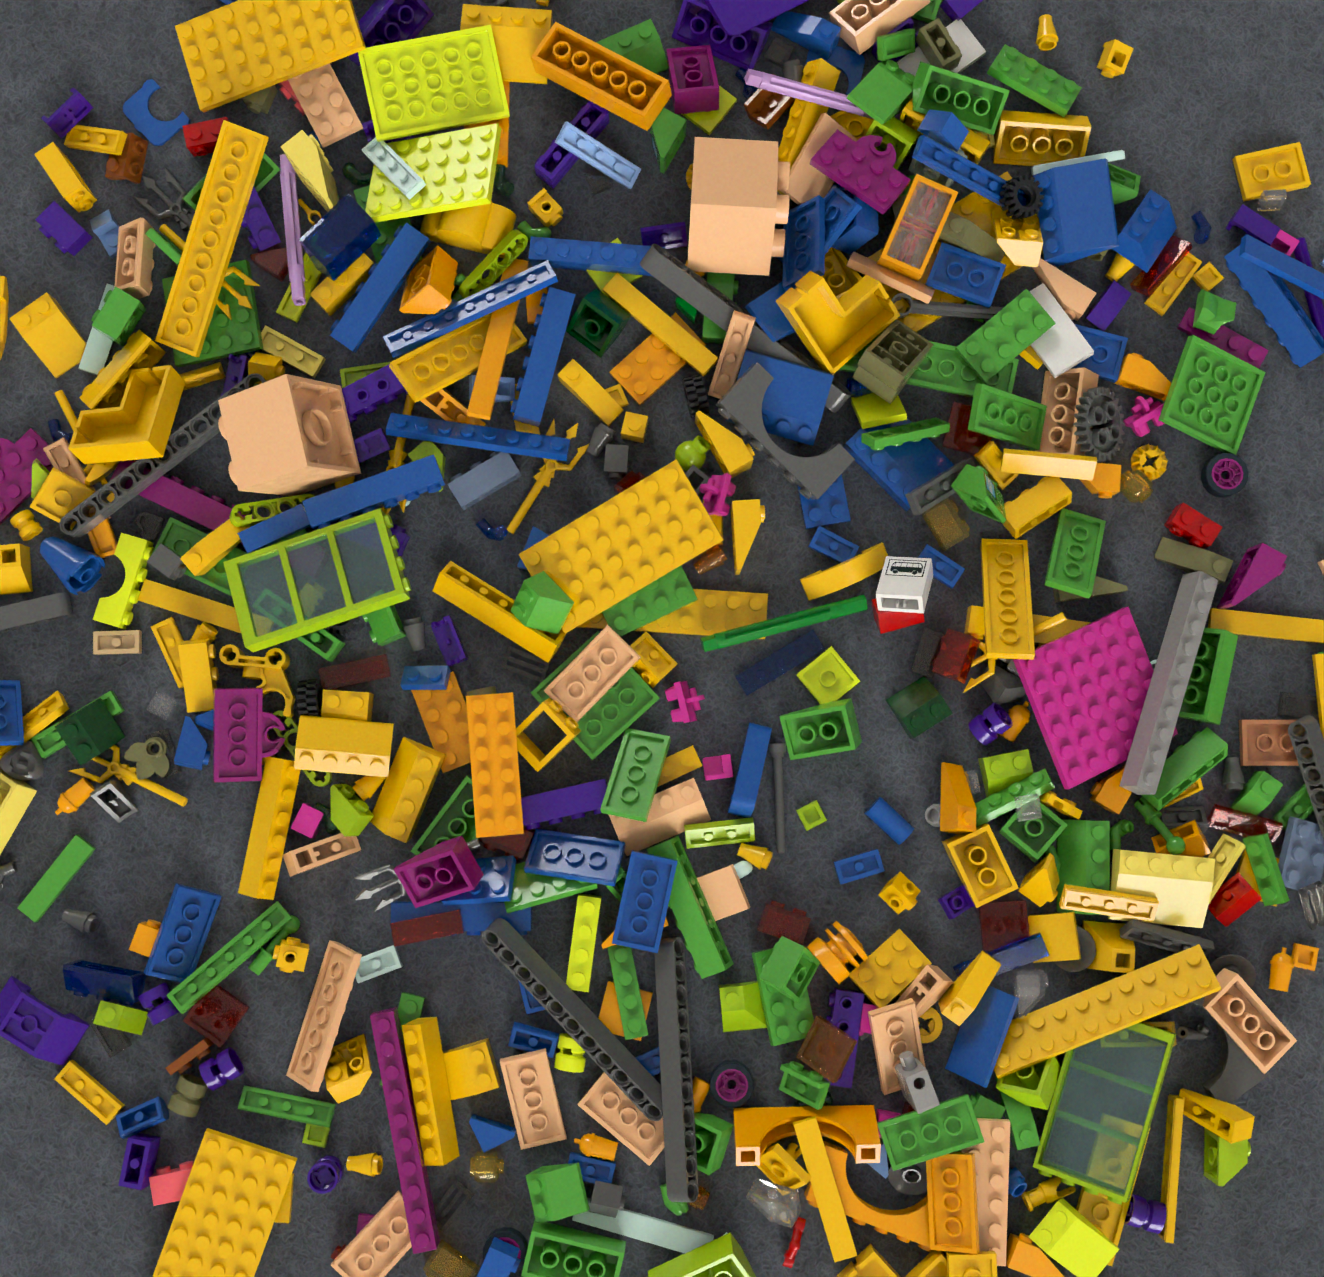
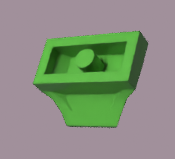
(1212, 311)

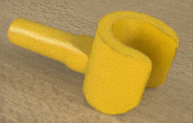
(309, 211)

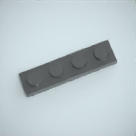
(935, 489)
(1163, 937)

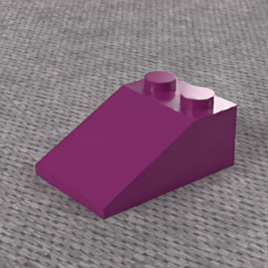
(693, 79)
(1255, 570)
(439, 872)

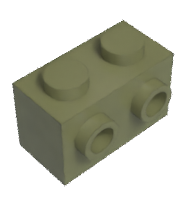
(938, 45)

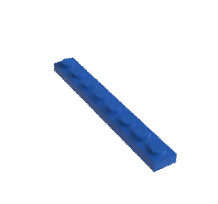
(470, 309)
(478, 437)

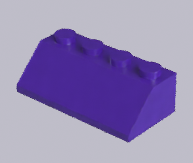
(392, 22)
(698, 28)

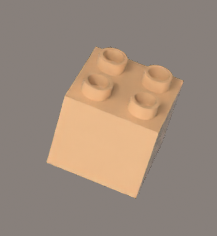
(737, 206)
(288, 436)

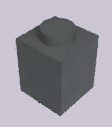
(616, 461)
(167, 562)
(606, 1199)

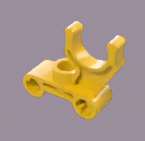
(263, 669)

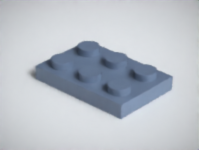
(1301, 854)

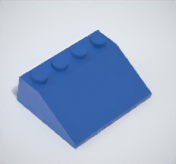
(1076, 211)
(793, 398)
(898, 467)

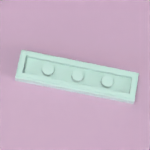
(1110, 156)
(394, 168)
(97, 346)

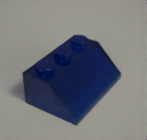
(340, 237)
(104, 981)

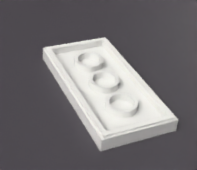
(962, 37)
(1063, 343)

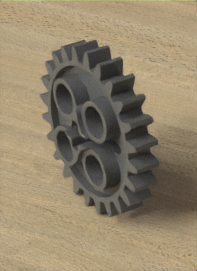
(1096, 409)

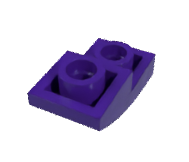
(1109, 305)
(956, 902)

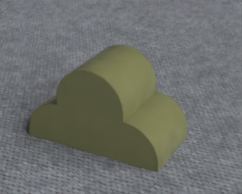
(891, 360)

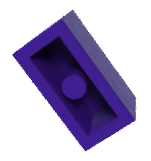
(59, 224)
(139, 1161)

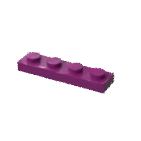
(1226, 340)

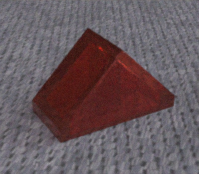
(272, 262)

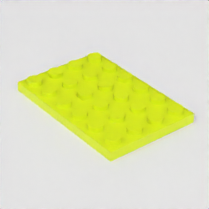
(433, 83)
(452, 164)

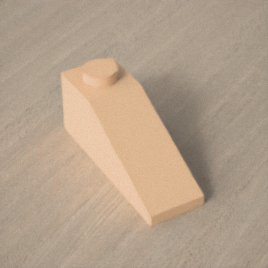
(1068, 292)
(320, 853)
(927, 988)

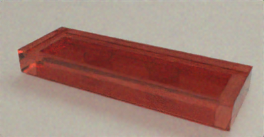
(1165, 263)
(355, 672)
(1243, 823)
(427, 927)

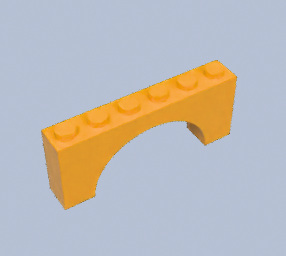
(848, 1124)
(905, 1223)

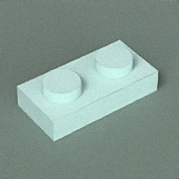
(378, 963)

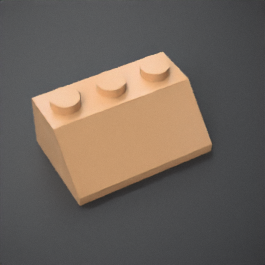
(134, 259)

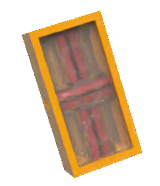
(917, 227)

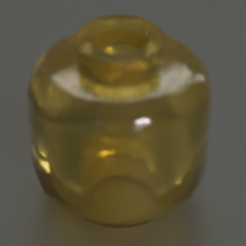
(1136, 486)
(486, 1166)

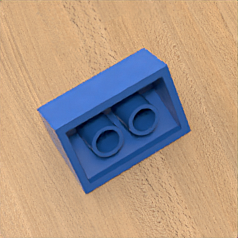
(1147, 231)

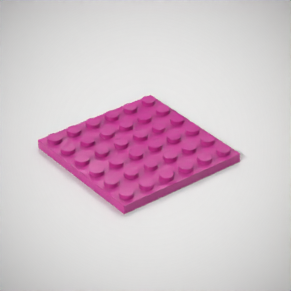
(1089, 695)

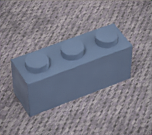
(483, 479)

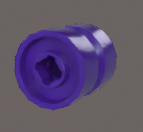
(988, 725)
(162, 1011)
(224, 1067)
(325, 1174)
(1146, 1214)

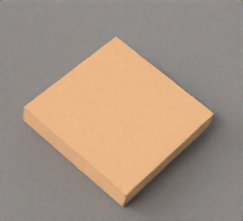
(724, 892)

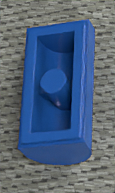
(889, 821)
(533, 1038)
(142, 1117)

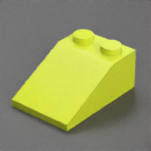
(1073, 1241)

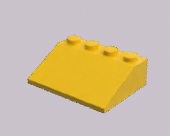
(516, 37)

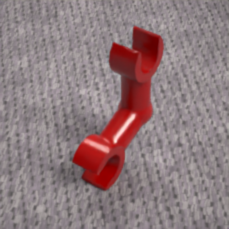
(794, 1244)

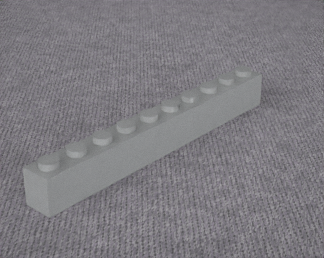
(1168, 683)

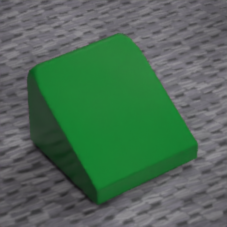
(687, 309)

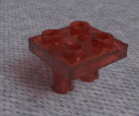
(959, 436)
(1003, 923)
(216, 1015)

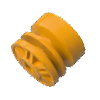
(838, 951)

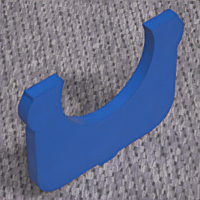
(847, 61)
(138, 113)

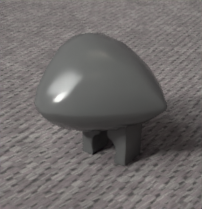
(23, 762)

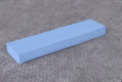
(597, 155)

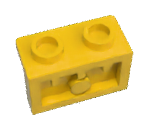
(654, 660)

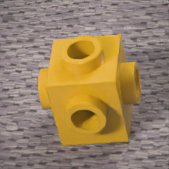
(900, 893)
(294, 962)

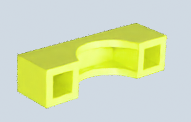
(117, 608)
(583, 942)

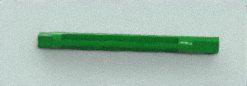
(784, 623)

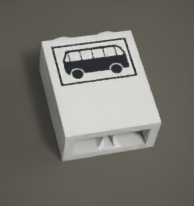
(904, 584)

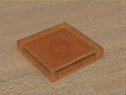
(826, 1049)

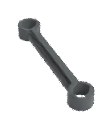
(946, 309)

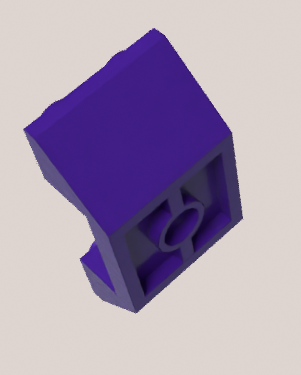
(38, 1026)

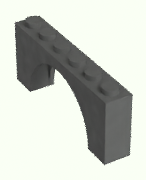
(744, 407)
(1235, 1070)

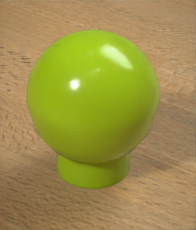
(692, 453)

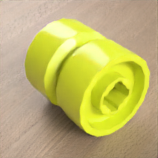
(570, 1055)

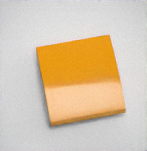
(610, 1013)

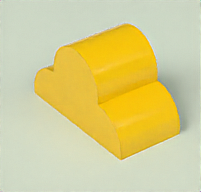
(470, 228)

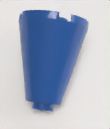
(73, 565)

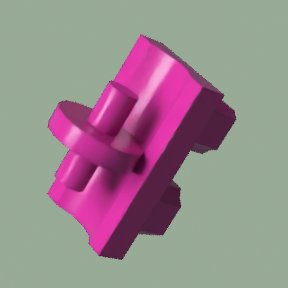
(1142, 413)
(715, 493)
(687, 701)

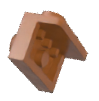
(767, 107)
(131, 161)

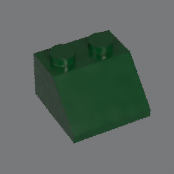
(597, 322)
(918, 707)
(90, 731)

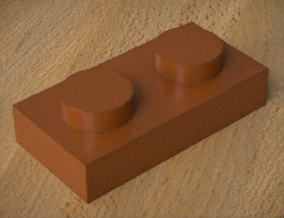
(183, 1062)

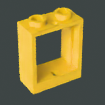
(66, 177)
(529, 750)

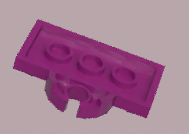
(862, 169)
(16, 470)
(241, 734)

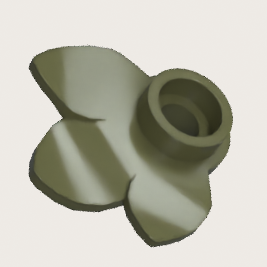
(147, 760)

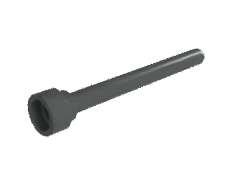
(777, 752)

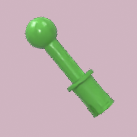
(1174, 844)
(266, 955)

